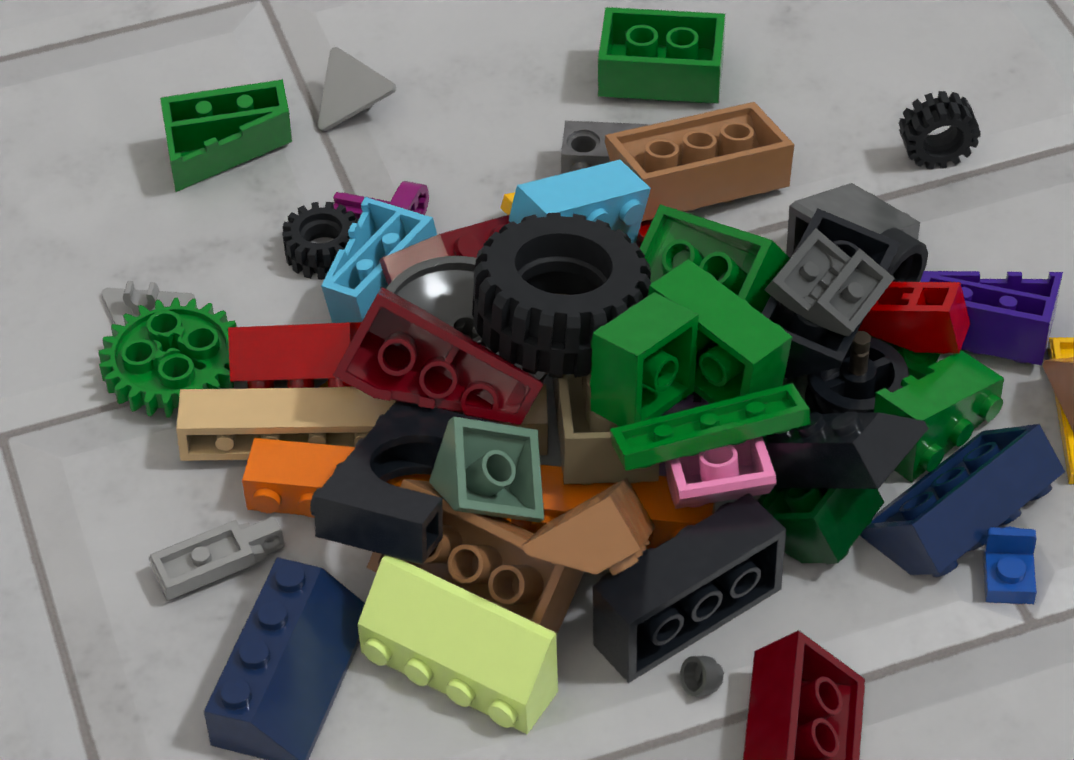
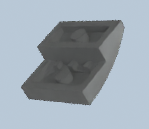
(829, 285)

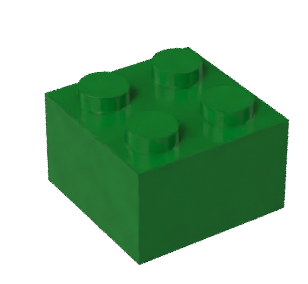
(643, 361)

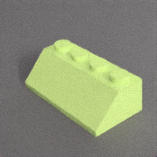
(459, 644)

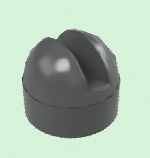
(701, 675)

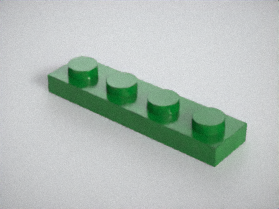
(709, 427)

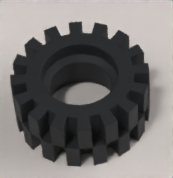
(933, 115)
(311, 225)

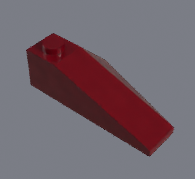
(425, 362)

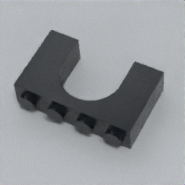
(373, 515)

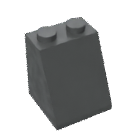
(852, 205)

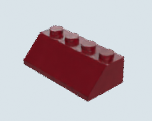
(803, 704)

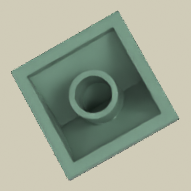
(490, 470)

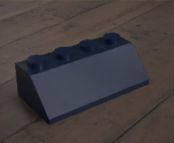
(964, 497)
(285, 665)

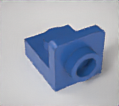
(1009, 565)

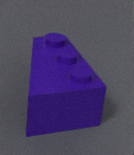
(1006, 315)

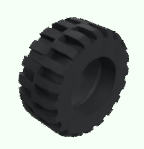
(521, 283)

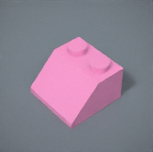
(720, 474)

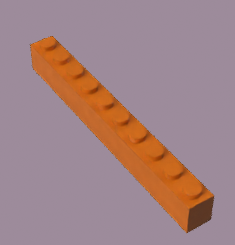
(287, 473)

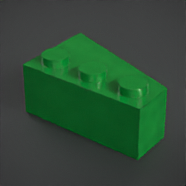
(223, 128)
(950, 400)

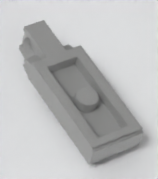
(214, 555)

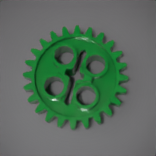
(166, 353)

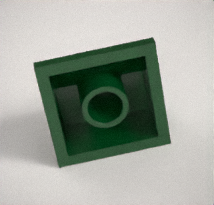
(821, 521)

